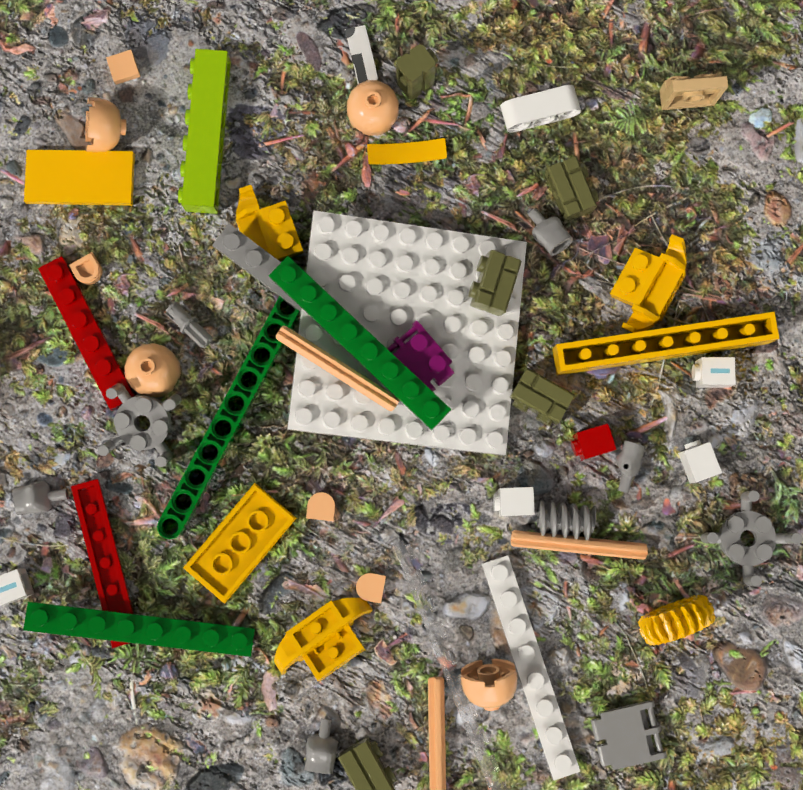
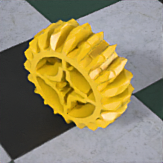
(676, 620)

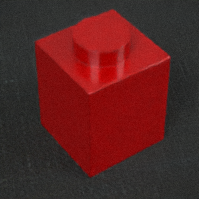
(593, 442)

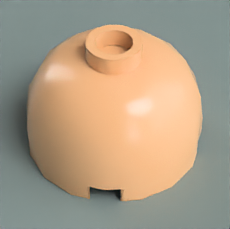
(372, 107)
(103, 125)
(152, 370)
(489, 684)

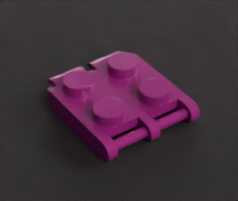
(423, 356)

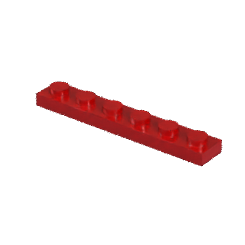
(84, 328)
(102, 549)

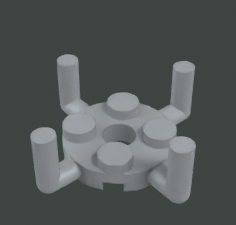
(128, 430)
(764, 538)

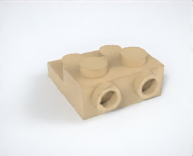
(688, 92)

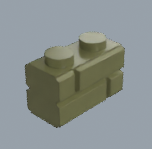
(416, 71)
(571, 188)
(494, 282)
(541, 397)
(365, 767)

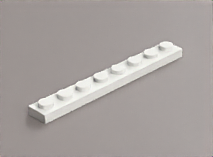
(530, 667)

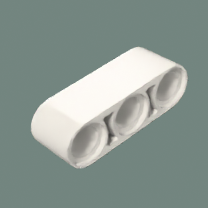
(540, 108)

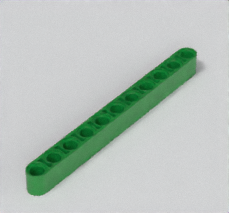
(224, 413)

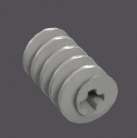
(566, 520)

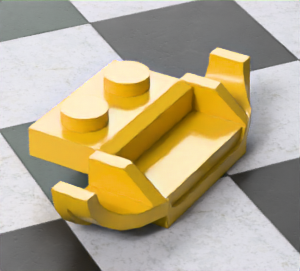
(267, 227)
(651, 284)
(324, 638)

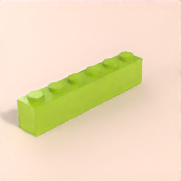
(205, 131)

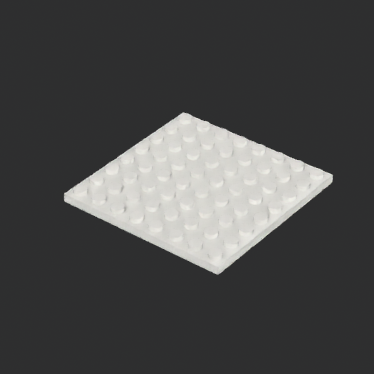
(387, 281)

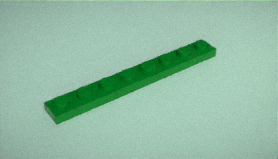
(359, 343)
(138, 629)

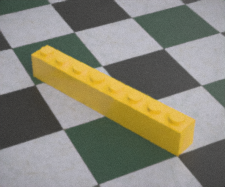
(665, 343)

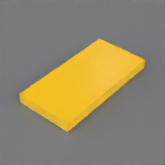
(79, 177)
(239, 543)

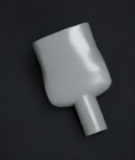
(550, 233)
(629, 463)
(36, 498)
(321, 750)

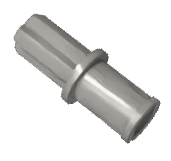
(188, 325)

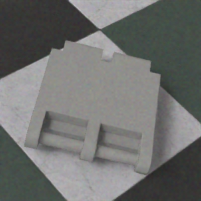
(627, 736)

